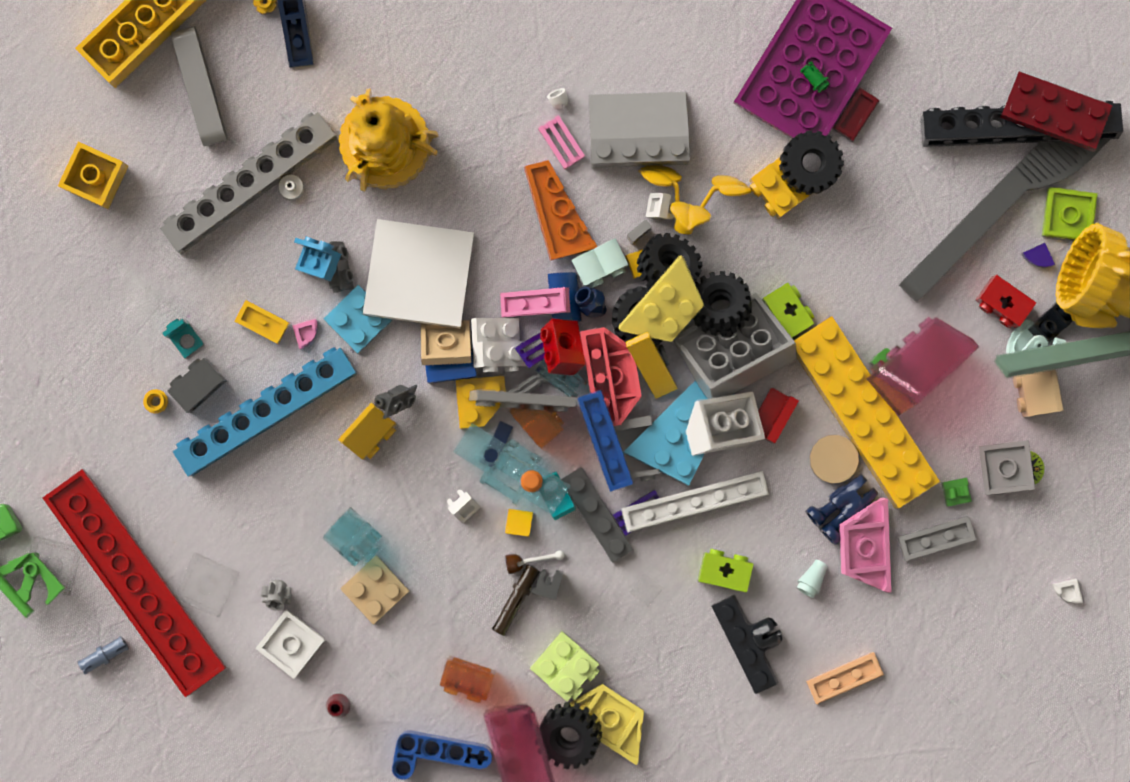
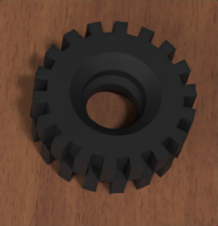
(793, 167)
(666, 250)
(723, 288)
(568, 751)

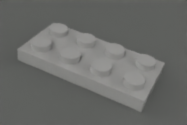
(530, 401)

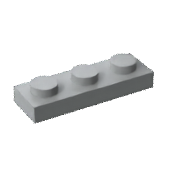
(936, 538)

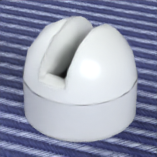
(558, 98)

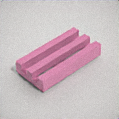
(550, 124)

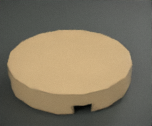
(834, 459)

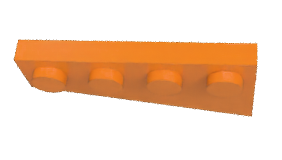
(556, 213)

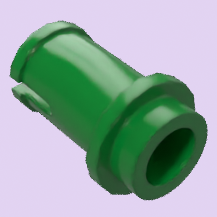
(815, 77)

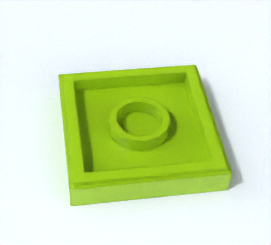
(1068, 212)

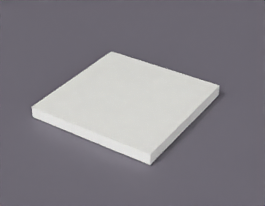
(418, 273)

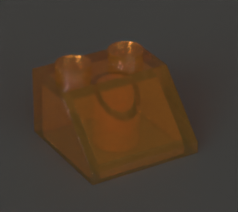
(539, 424)
(467, 679)

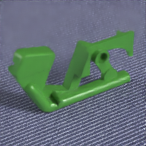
(31, 566)

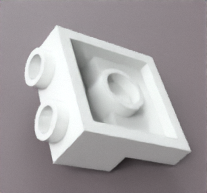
(495, 344)

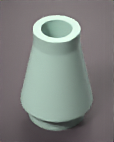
(812, 579)

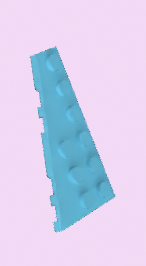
(665, 442)

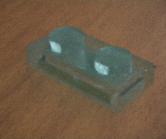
(567, 384)

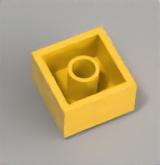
(93, 175)

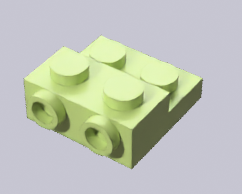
(565, 667)

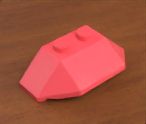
(612, 371)

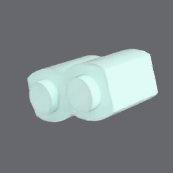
(600, 263)

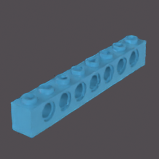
(186, 450)

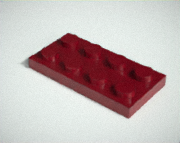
(1056, 111)

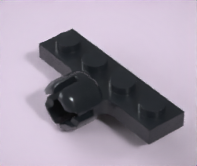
(749, 642)

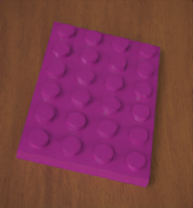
(838, 42)

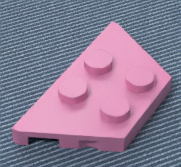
(867, 546)

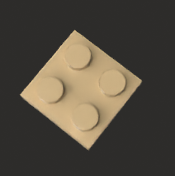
(445, 344)
(374, 589)

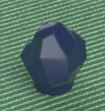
(591, 302)

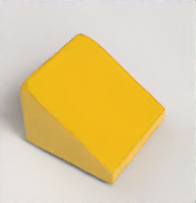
(519, 522)

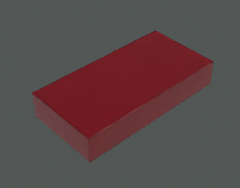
(856, 114)

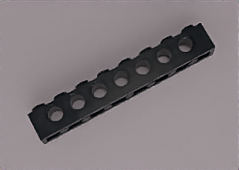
(935, 135)

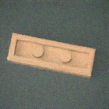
(844, 678)

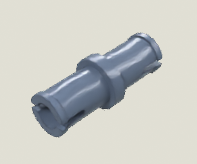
(103, 655)

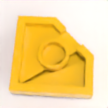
(467, 410)

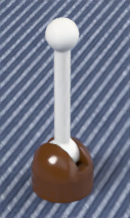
(515, 562)

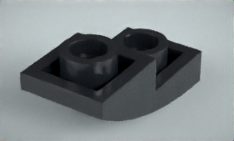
(1051, 323)

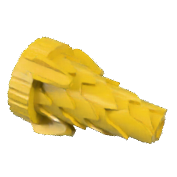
(389, 153)
(1096, 278)

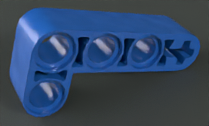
(443, 755)

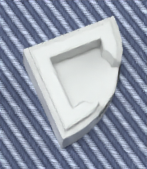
(1068, 590)

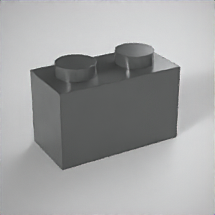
(196, 384)

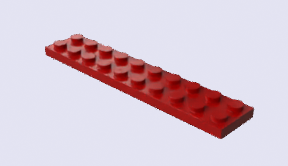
(134, 582)

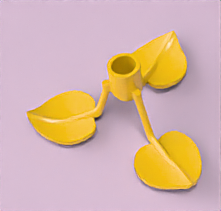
(689, 215)

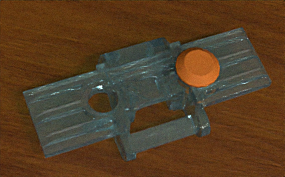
(518, 463)

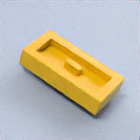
(262, 322)

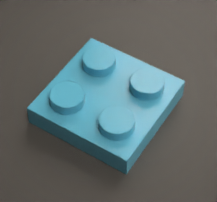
(350, 322)

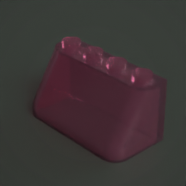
(920, 363)
(518, 744)

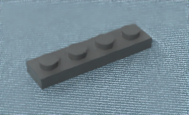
(597, 515)

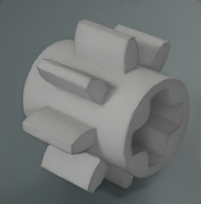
(276, 595)

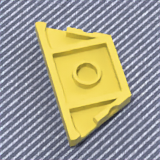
(666, 305)
(619, 720)

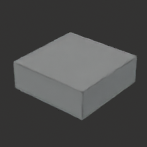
(639, 231)

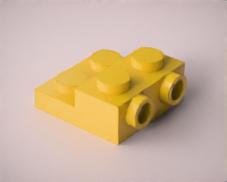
(775, 191)

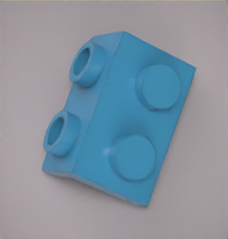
(317, 258)

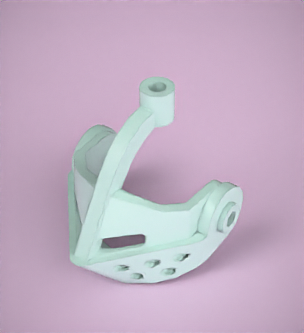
(1022, 339)

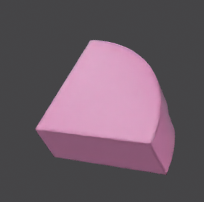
(305, 332)

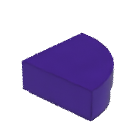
(1039, 256)

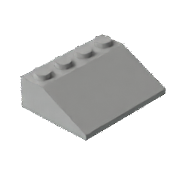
(639, 129)
(739, 359)

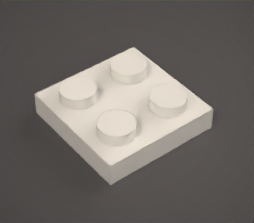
(290, 643)

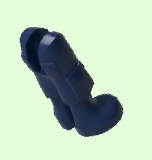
(845, 500)

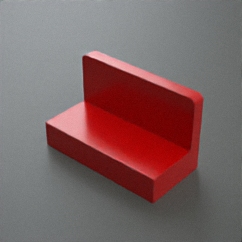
(775, 413)

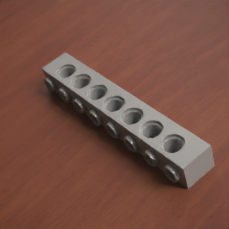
(243, 196)

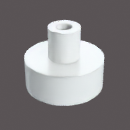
(295, 191)

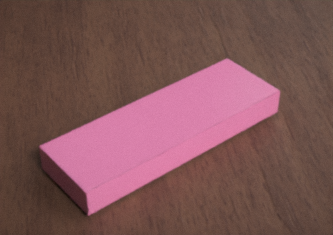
(535, 302)

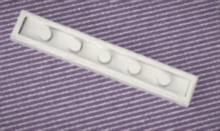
(694, 501)

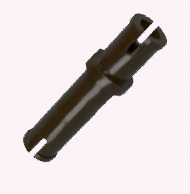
(514, 602)

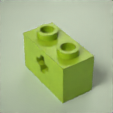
(789, 295)
(737, 580)

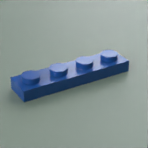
(605, 440)

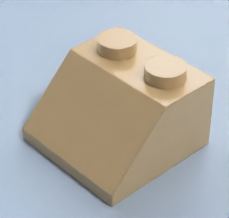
(1038, 393)

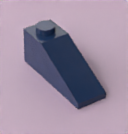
(296, 32)

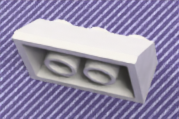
(724, 423)

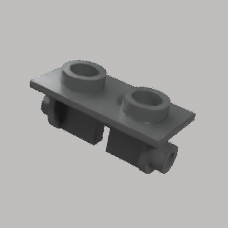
(343, 277)
(396, 400)

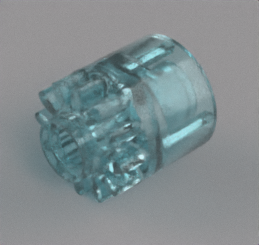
(353, 538)

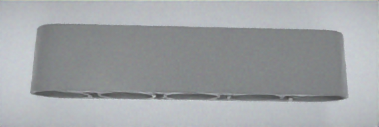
(199, 86)

